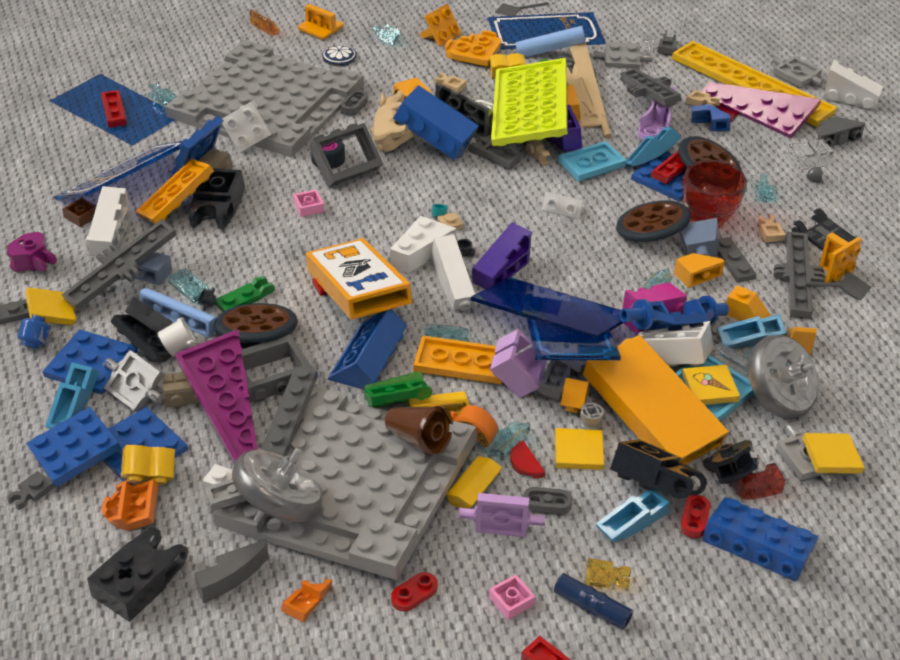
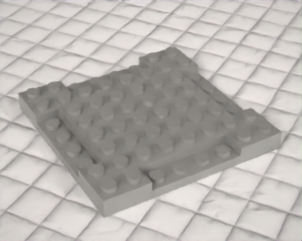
(289, 95)
(372, 487)

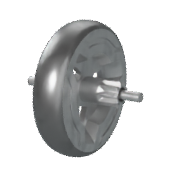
(771, 387)
(277, 485)

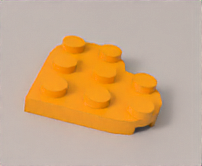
(474, 48)

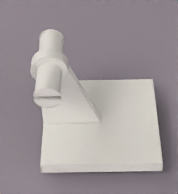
(246, 126)

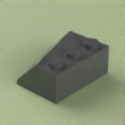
(471, 109)

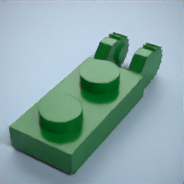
(246, 294)
(397, 392)

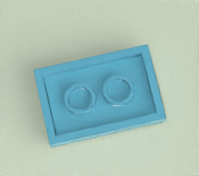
(592, 161)

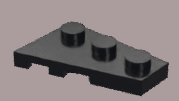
(141, 337)

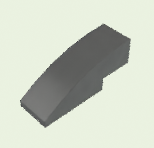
(231, 570)

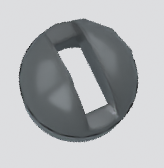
(815, 174)

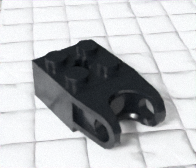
(217, 198)
(655, 469)
(136, 574)

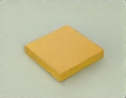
(50, 306)
(579, 449)
(833, 453)

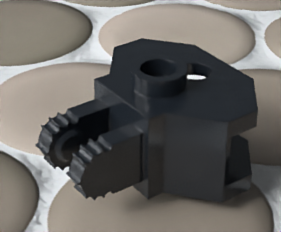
(732, 462)

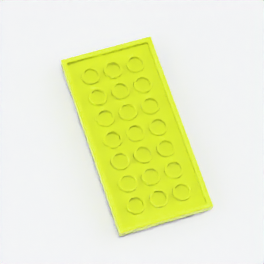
(530, 102)

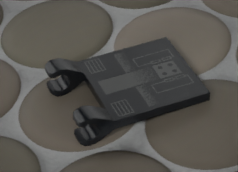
(819, 232)

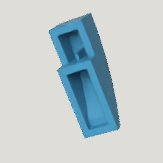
(653, 146)
(750, 331)
(72, 394)
(634, 515)

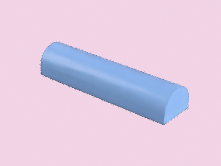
(551, 41)
(173, 309)

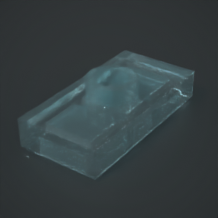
(187, 284)
(507, 439)

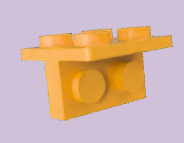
(319, 22)
(441, 25)
(839, 256)

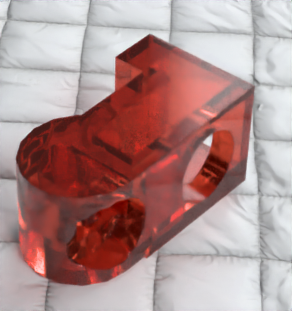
(761, 483)

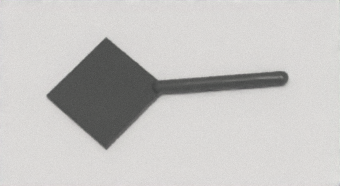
(510, 10)
(851, 284)

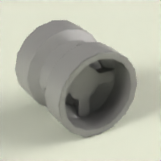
(591, 416)

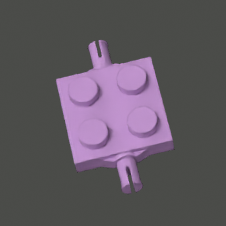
(502, 515)

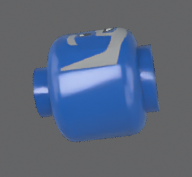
(33, 332)

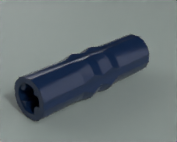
(593, 601)

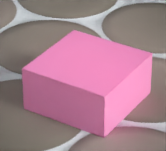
(308, 203)
(512, 597)

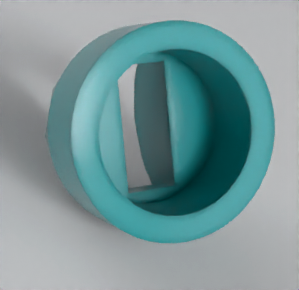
(439, 210)

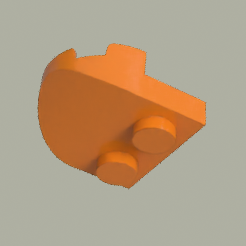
(131, 505)

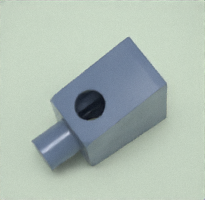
(701, 237)

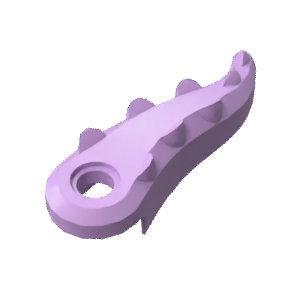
(655, 119)

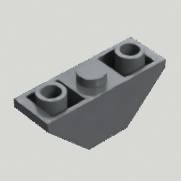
(840, 130)

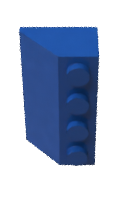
(436, 122)
(369, 350)

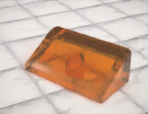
(263, 23)

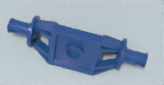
(655, 316)

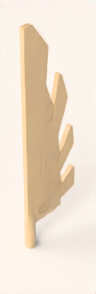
(587, 90)

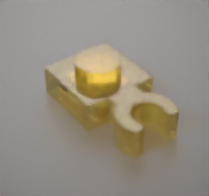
(602, 574)

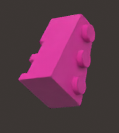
(666, 292)

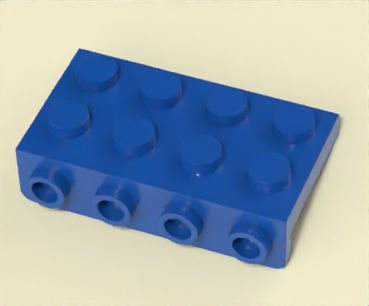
(760, 538)

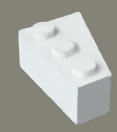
(850, 88)
(109, 220)
(416, 244)
(681, 346)

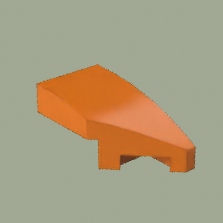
(305, 600)

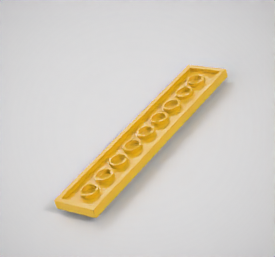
(738, 74)

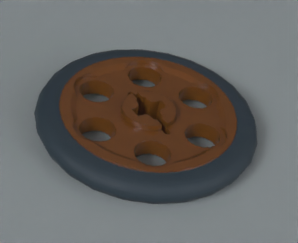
(698, 145)
(653, 221)
(257, 322)

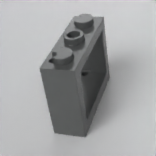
(366, 143)
(267, 353)

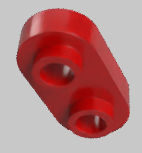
(695, 518)
(415, 590)

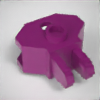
(30, 254)

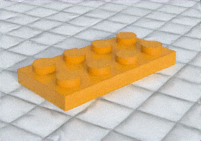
(175, 191)
(455, 359)

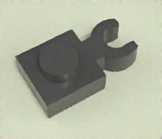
(667, 44)
(31, 488)

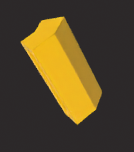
(451, 401)
(473, 481)

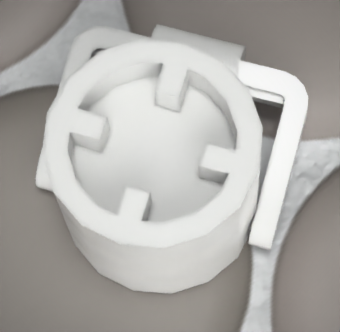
(177, 337)

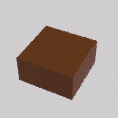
(79, 212)

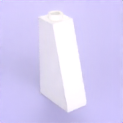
(452, 272)

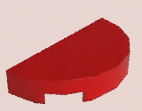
(525, 462)

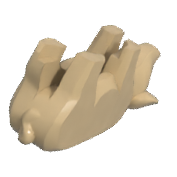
(387, 131)

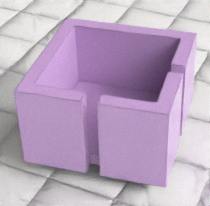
(519, 371)

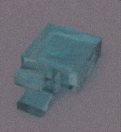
(387, 34)
(162, 96)
(763, 191)

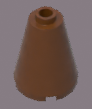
(421, 427)

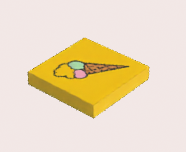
(711, 384)

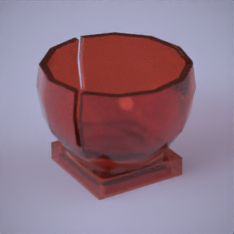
(713, 190)

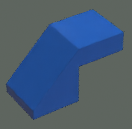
(707, 113)

